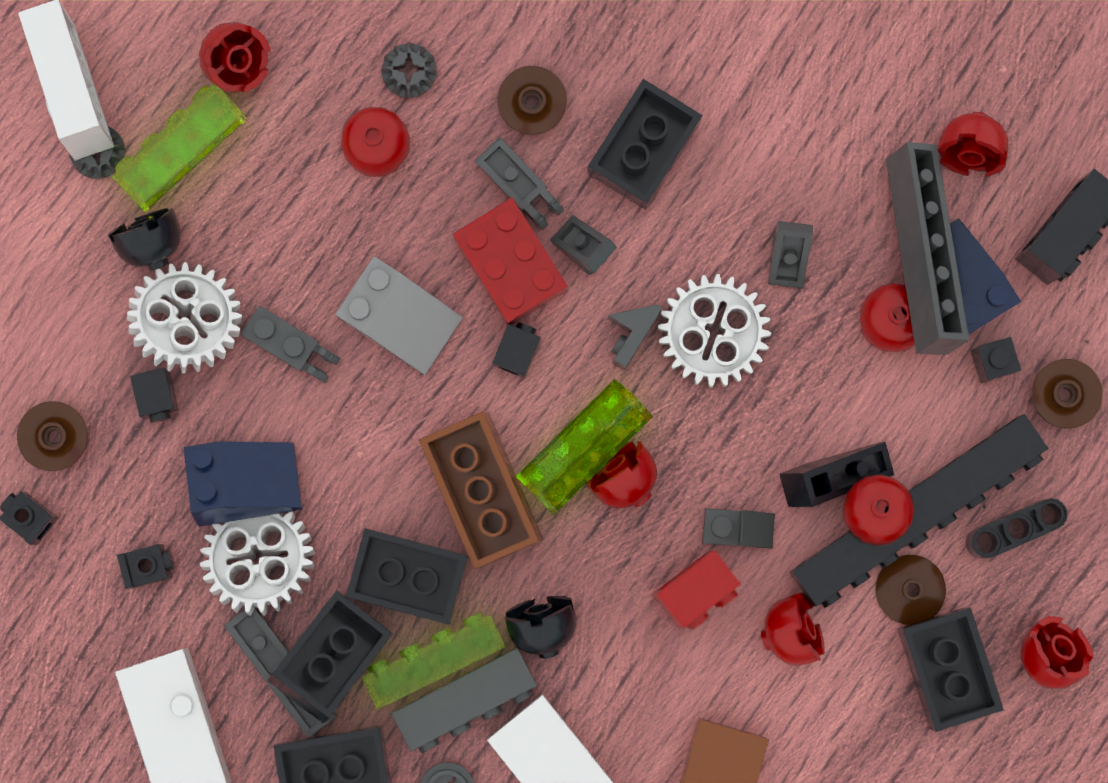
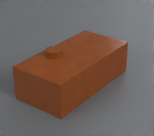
(481, 489)
(723, 755)

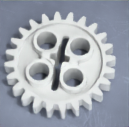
(684, 320)
(161, 336)
(259, 589)

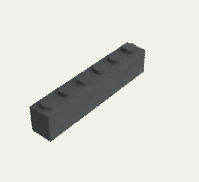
(927, 249)

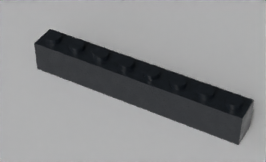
(934, 502)

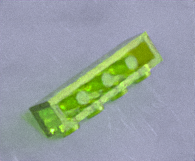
(179, 146)
(584, 446)
(428, 664)

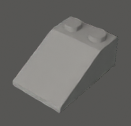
(399, 315)

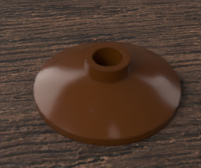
(536, 83)
(1083, 388)
(35, 431)
(892, 591)

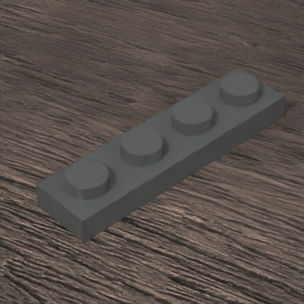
(266, 653)

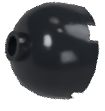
(148, 239)
(542, 627)

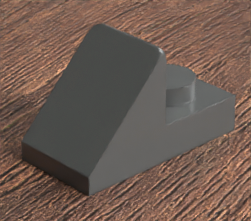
(583, 244)
(790, 254)
(638, 324)
(738, 528)

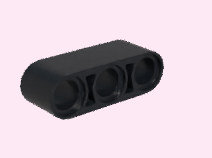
(1033, 528)

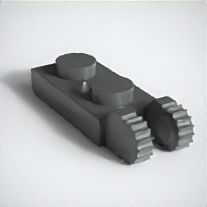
(516, 180)
(286, 342)

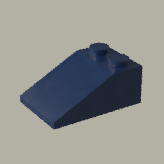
(982, 283)
(241, 480)

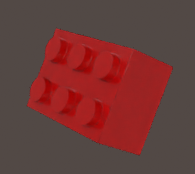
(510, 262)
(696, 590)

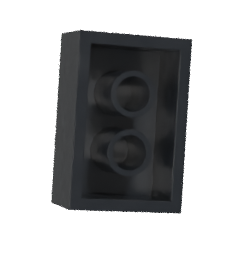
(644, 144)
(1069, 230)
(407, 576)
(330, 657)
(950, 669)
(335, 758)

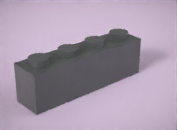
(465, 699)

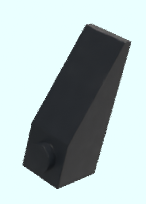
(834, 475)

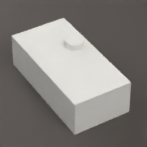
(66, 80)
(173, 721)
(544, 748)

